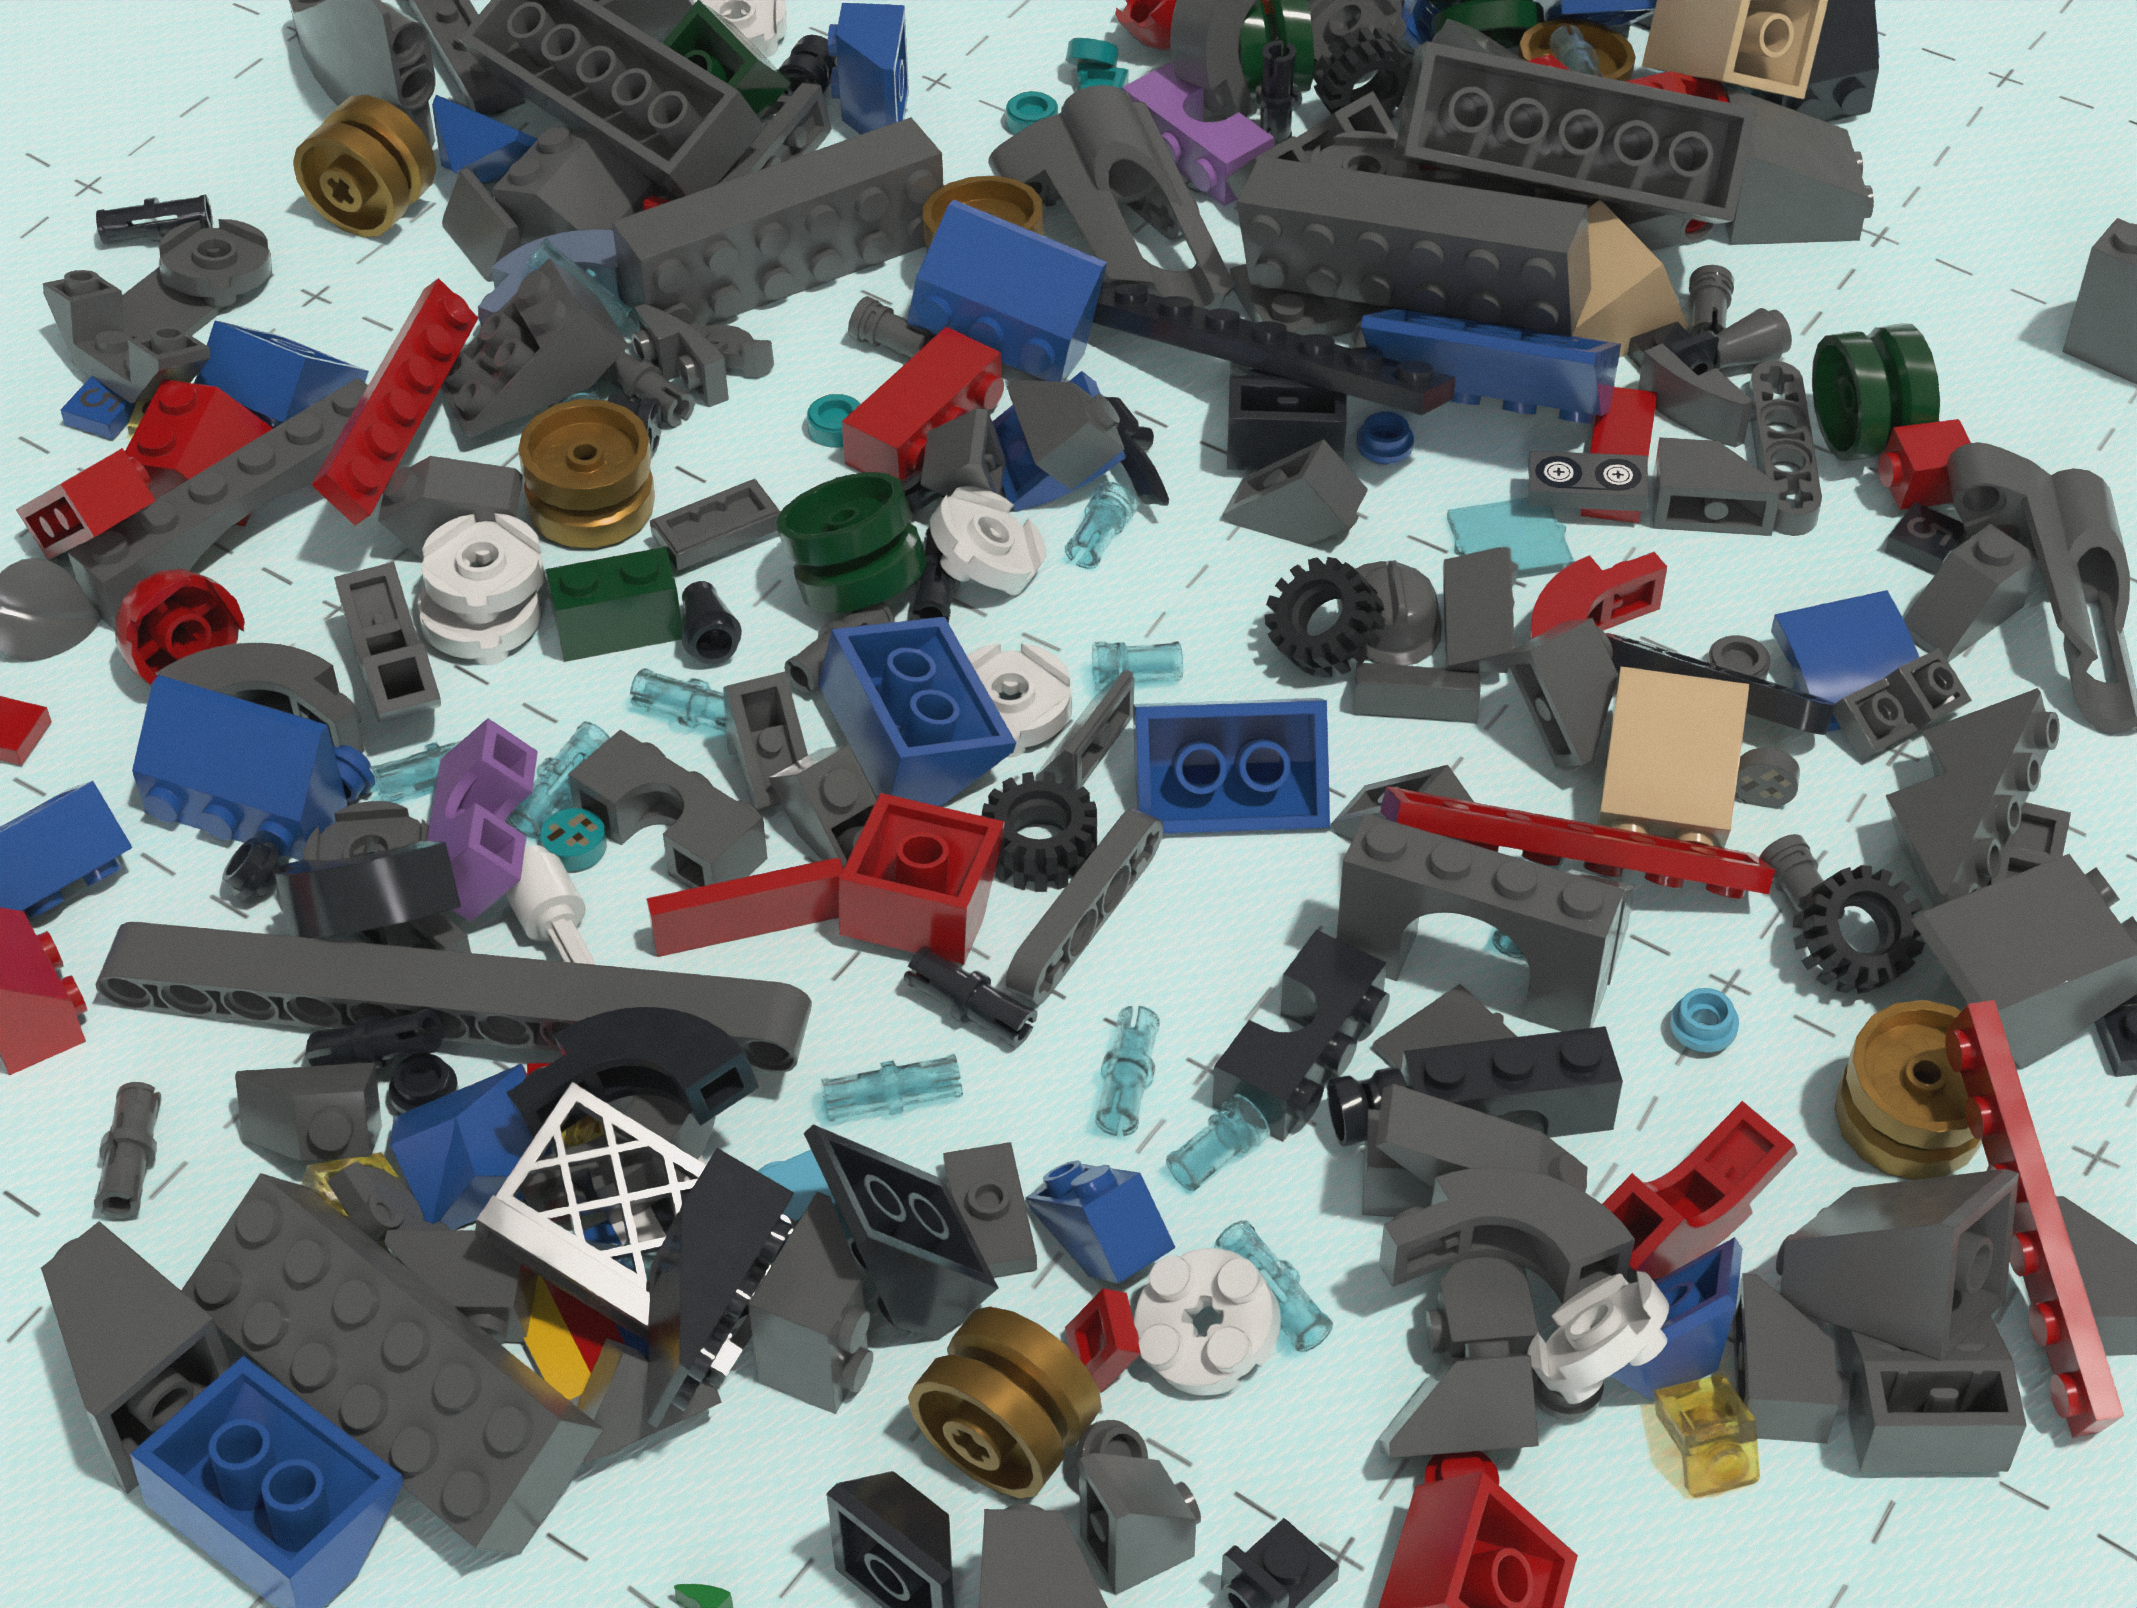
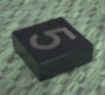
(1925, 537)

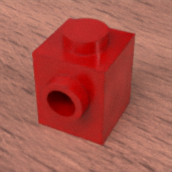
(1917, 462)

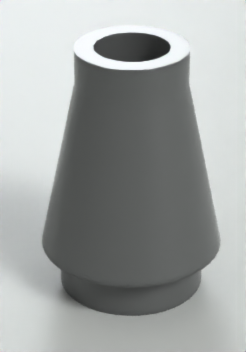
(1754, 339)

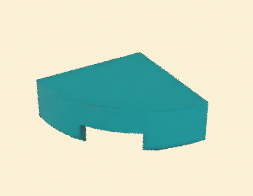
(1096, 75)

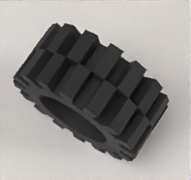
(1355, 60)
(1302, 599)
(1043, 804)
(1834, 954)

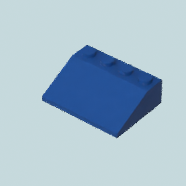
(1502, 361)

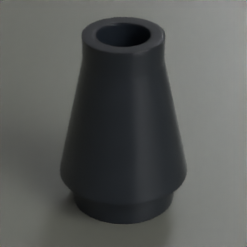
(708, 625)

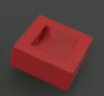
(1104, 1336)

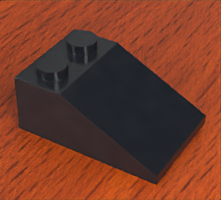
(1843, 64)
(904, 1235)

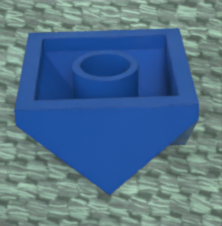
(476, 141)
(462, 1148)
(1698, 1321)

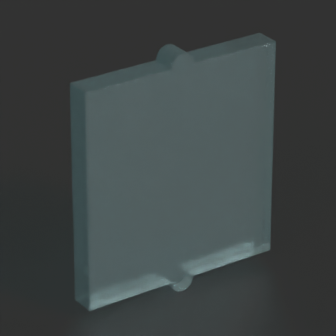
(1529, 531)

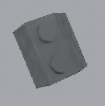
(570, 185)
(812, 1314)

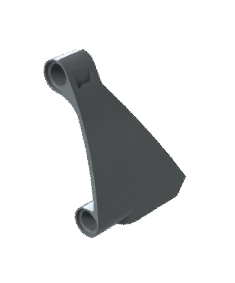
(368, 51)

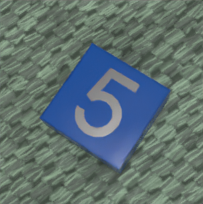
(97, 410)

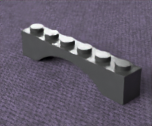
(199, 511)

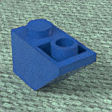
(1102, 1219)

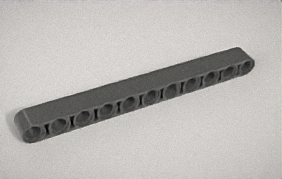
(473, 994)

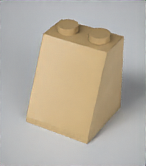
(1738, 41)
(1627, 284)
(1673, 756)

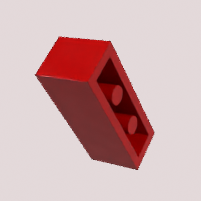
(929, 390)
(87, 503)

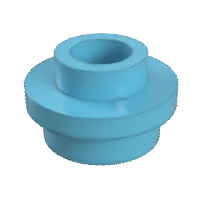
(1706, 1007)

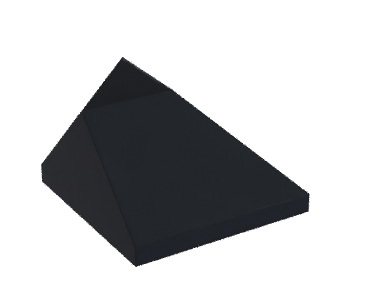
(892, 1542)

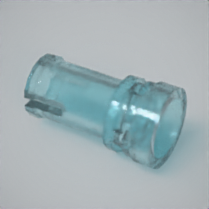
(1105, 516)
(1146, 662)
(1229, 1133)

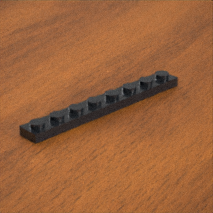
(1273, 349)

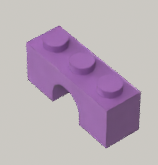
(1201, 150)
(472, 799)

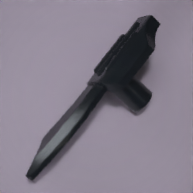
(1137, 464)

